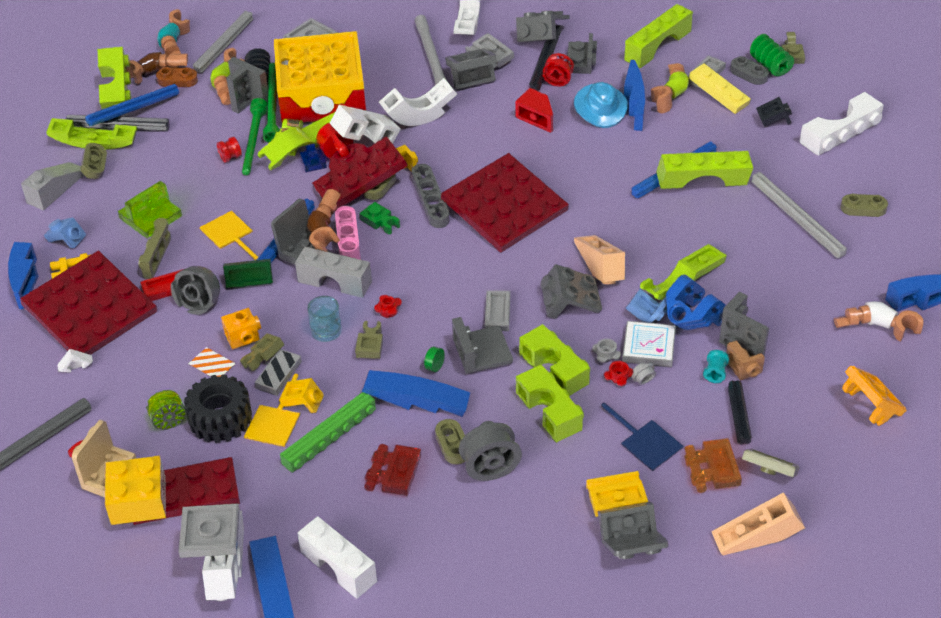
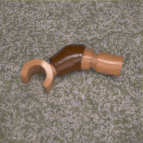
(154, 62)
(319, 221)

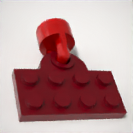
(355, 166)

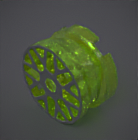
(165, 407)

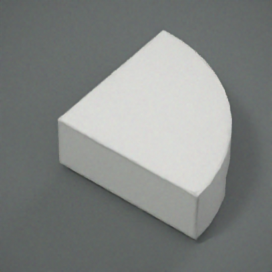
(74, 359)

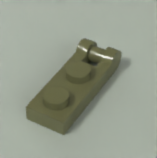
(155, 249)

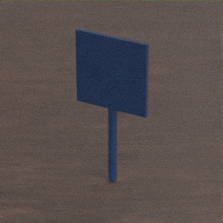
(649, 443)

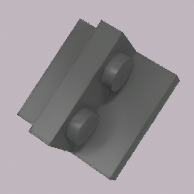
(472, 67)
(245, 84)

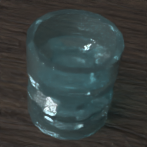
(324, 318)

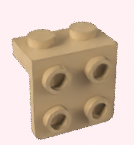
(92, 455)

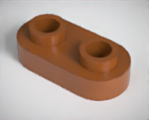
(180, 76)

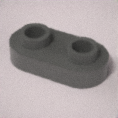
(749, 70)

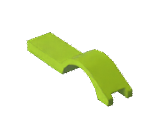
(290, 140)
(693, 265)

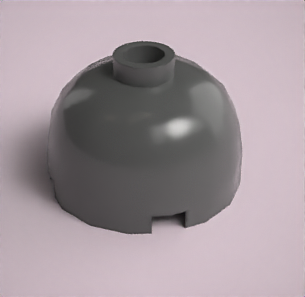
(195, 289)

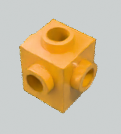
(241, 328)

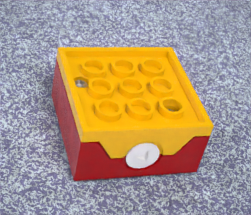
(318, 75)

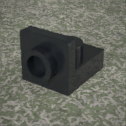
(774, 111)

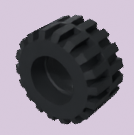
(222, 422)

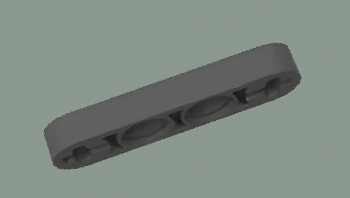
(430, 195)

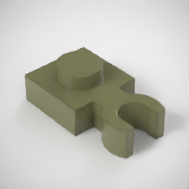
(369, 342)
(263, 349)

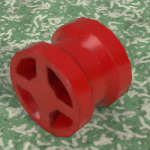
(229, 149)

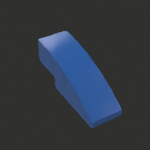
(22, 270)
(916, 290)

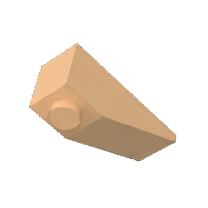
(602, 258)
(760, 526)

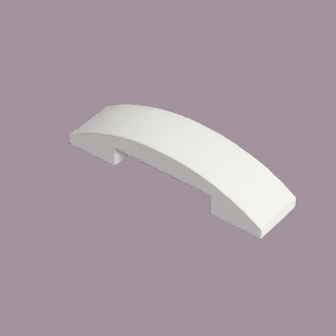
(467, 17)

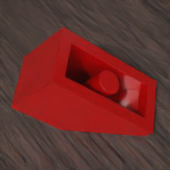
(535, 109)

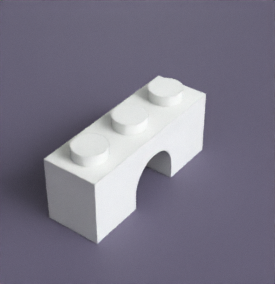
(355, 122)
(352, 567)

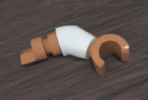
(882, 315)

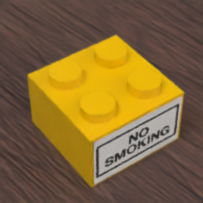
(135, 490)

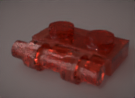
(400, 471)

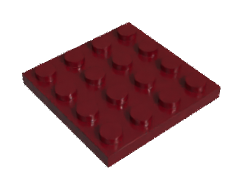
(504, 202)
(88, 304)

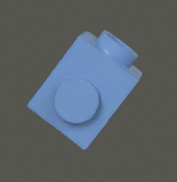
(67, 230)
(646, 308)

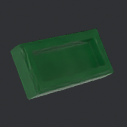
(248, 273)

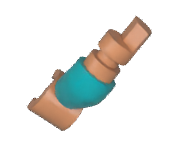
(168, 34)

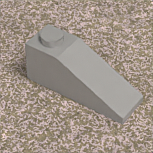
(50, 183)

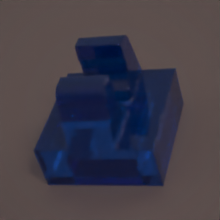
(313, 159)

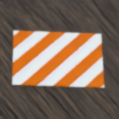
(211, 363)

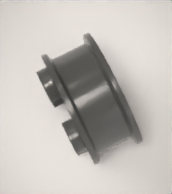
(490, 451)

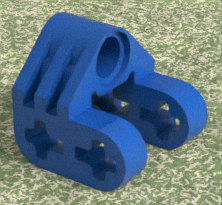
(688, 291)

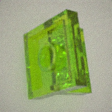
(147, 207)

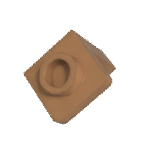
(741, 363)

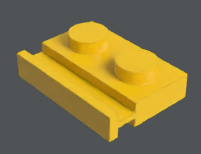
(616, 491)

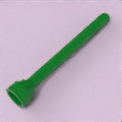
(258, 109)
(271, 128)

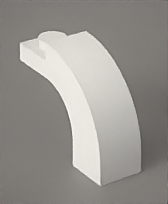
(421, 109)

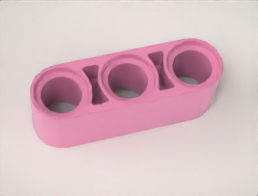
(347, 232)

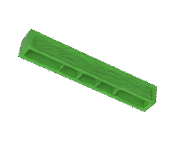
(327, 432)

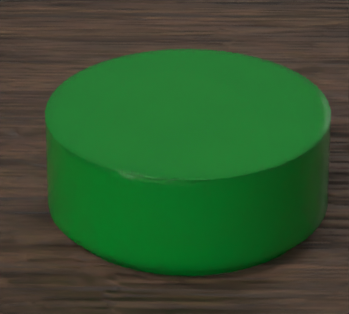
(434, 359)

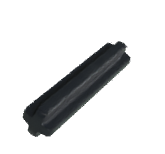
(739, 412)

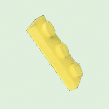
(719, 88)

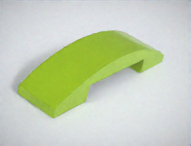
(65, 132)

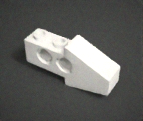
(222, 571)

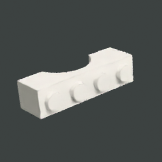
(824, 134)

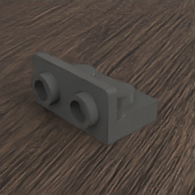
(583, 55)

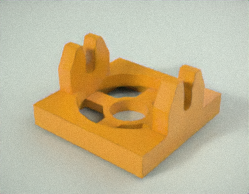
(876, 391)

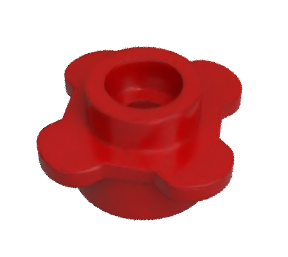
(387, 306)
(618, 373)

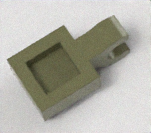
(794, 49)

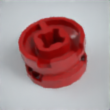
(557, 71)

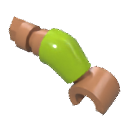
(219, 75)
(676, 85)

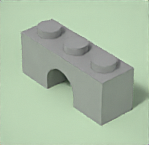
(349, 272)

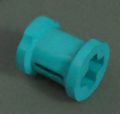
(715, 370)

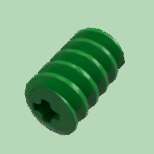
(771, 55)

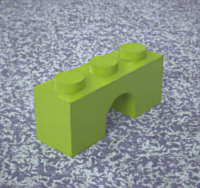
(114, 63)
(544, 347)
(561, 416)

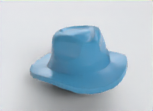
(601, 104)

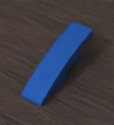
(635, 94)
(418, 391)
(271, 578)

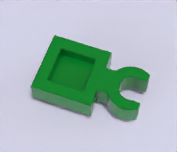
(377, 216)

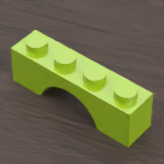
(644, 43)
(680, 168)

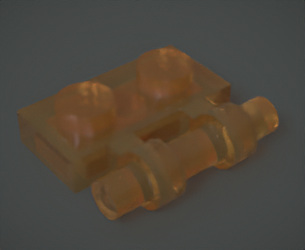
(720, 461)

